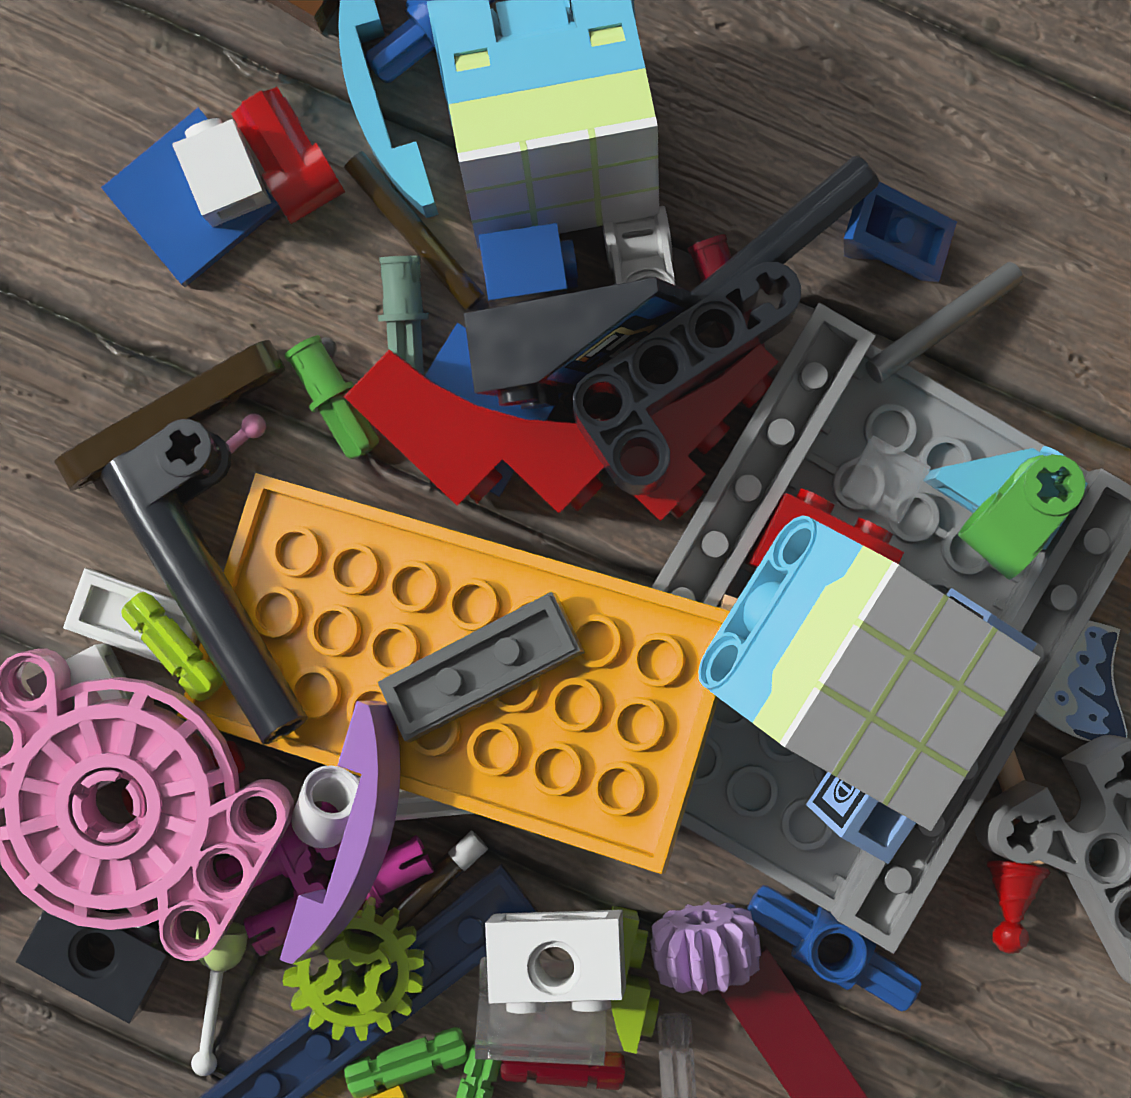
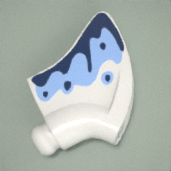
(1084, 692)

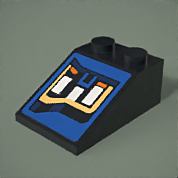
(551, 343)

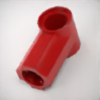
(293, 166)

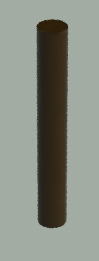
(414, 230)

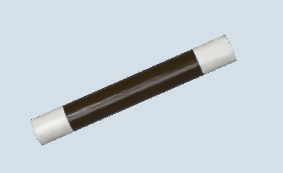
(431, 885)

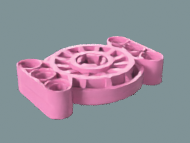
(66, 849)

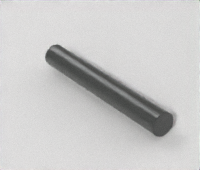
(944, 322)

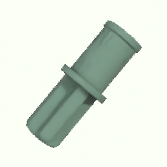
(403, 307)

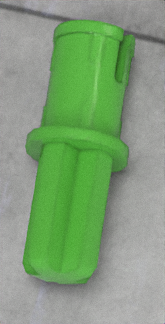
(328, 391)

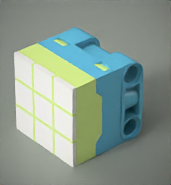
(548, 111)
(864, 669)

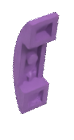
(375, 753)

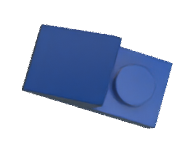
(899, 233)

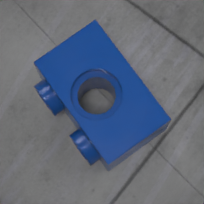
(527, 264)

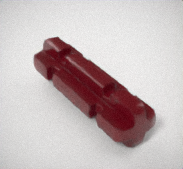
(606, 1077)

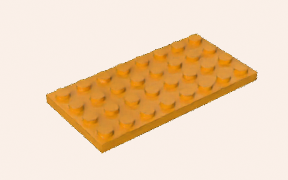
(576, 755)

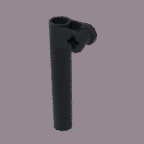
(151, 492)

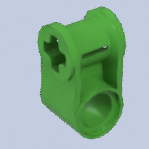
(1017, 523)

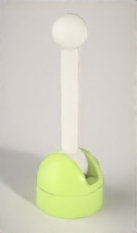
(221, 958)

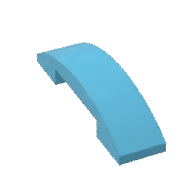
(403, 165)

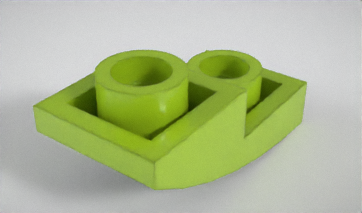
(636, 1011)

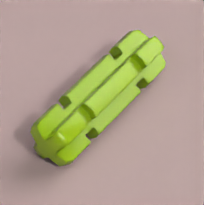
(172, 646)

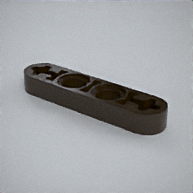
(192, 400)

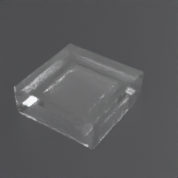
(885, 480)

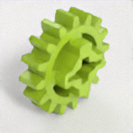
(367, 991)

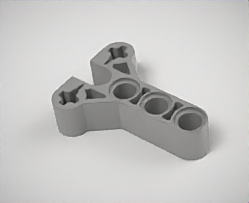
(1066, 846)

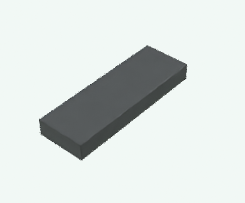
(480, 667)

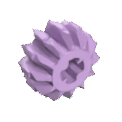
(705, 947)

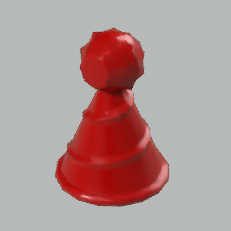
(1016, 889)

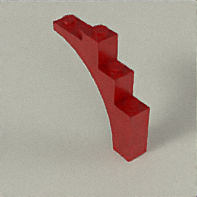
(463, 442)

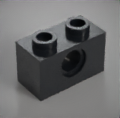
(120, 987)

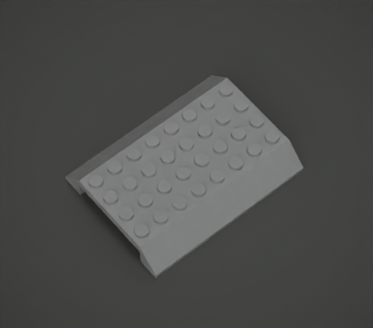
(810, 437)

